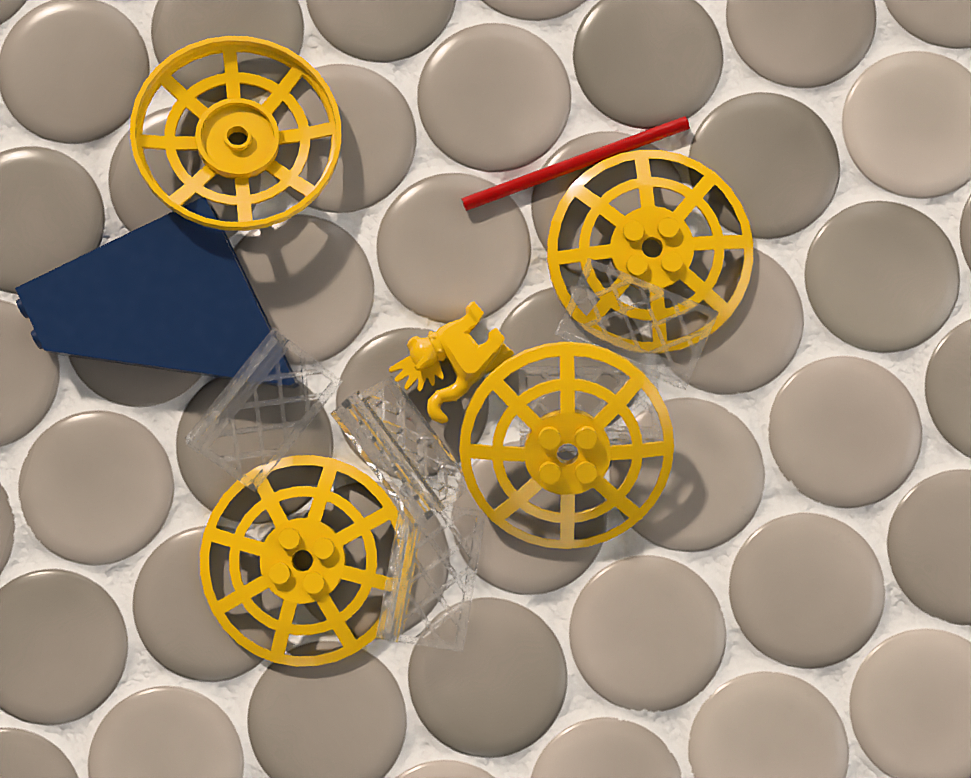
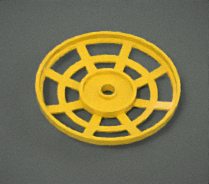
(233, 116)
(655, 224)
(566, 427)
(278, 565)

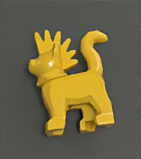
(461, 351)

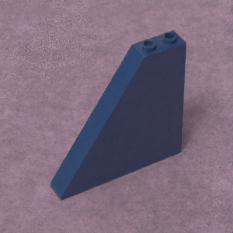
(155, 301)

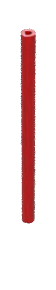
(575, 163)

